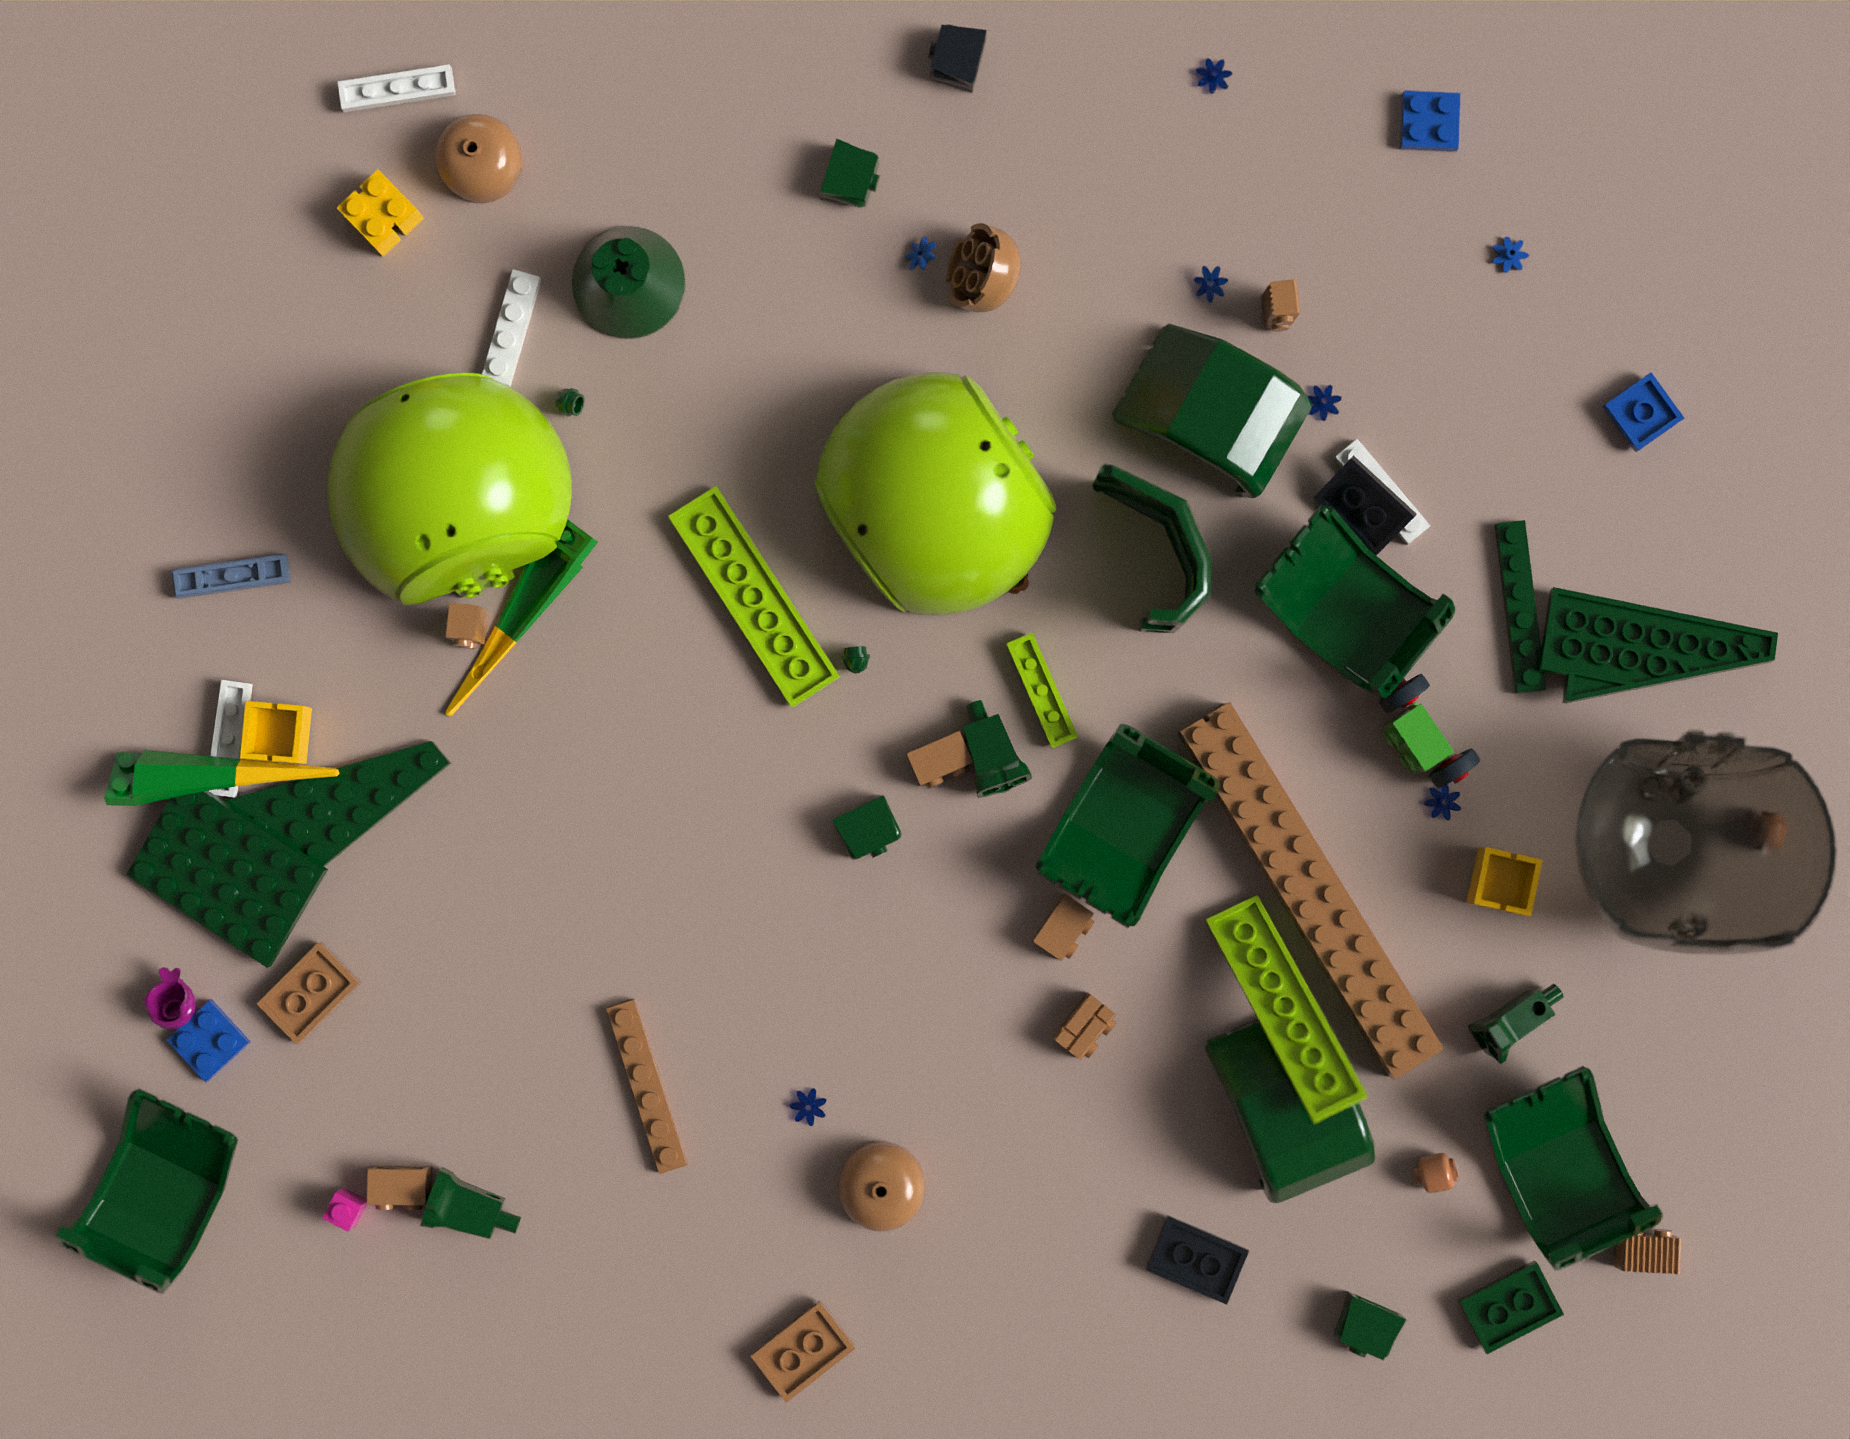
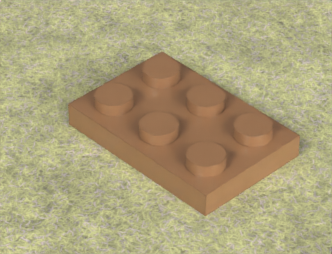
(308, 993)
(803, 1351)

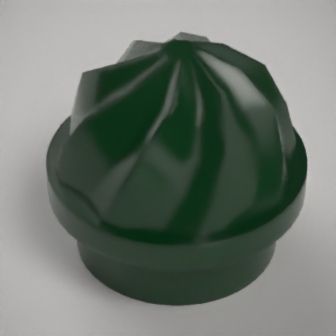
(570, 402)
(856, 659)

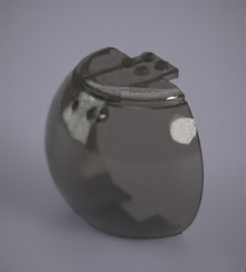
(1705, 845)

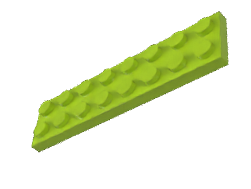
(754, 596)
(1286, 1009)

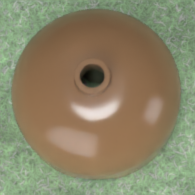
(480, 174)
(997, 271)
(885, 1166)

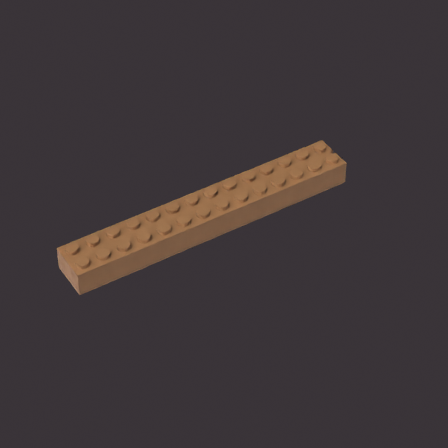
(1311, 892)

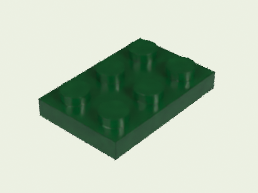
(1510, 1307)

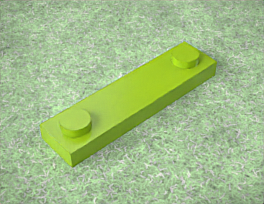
(1042, 690)

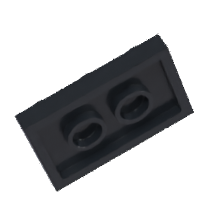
(1365, 505)
(1197, 1259)

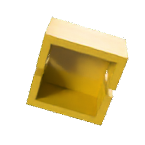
(378, 210)
(274, 733)
(1503, 882)

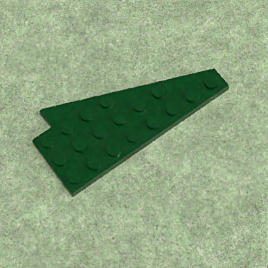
(1627, 646)
(334, 812)

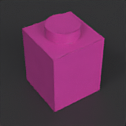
(345, 1209)

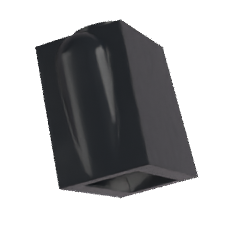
(957, 55)

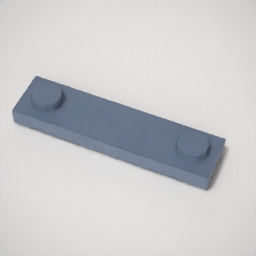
(231, 576)

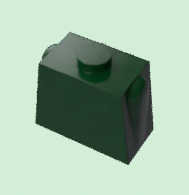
(850, 175)
(868, 829)
(1368, 1327)

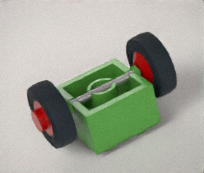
(1419, 737)

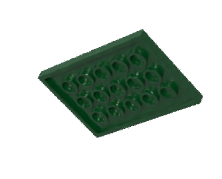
(227, 873)

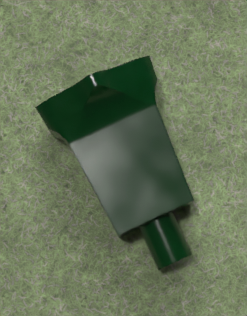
(992, 753)
(1514, 1021)
(466, 1208)

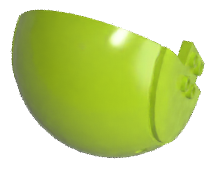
(447, 487)
(938, 510)

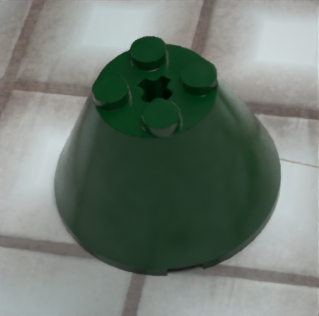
(628, 282)

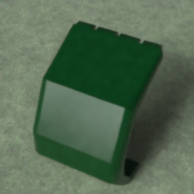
(1215, 405)
(1182, 532)
(1351, 604)
(1125, 824)
(1284, 1141)
(1566, 1170)
(154, 1193)

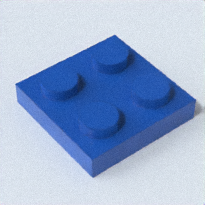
(1430, 121)
(1643, 412)
(208, 1041)

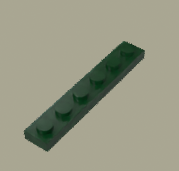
(1519, 606)

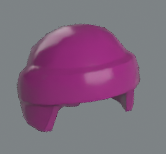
(170, 1001)

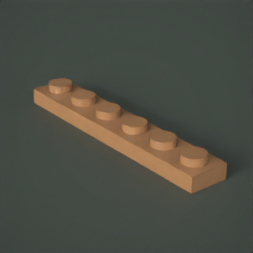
(647, 1086)

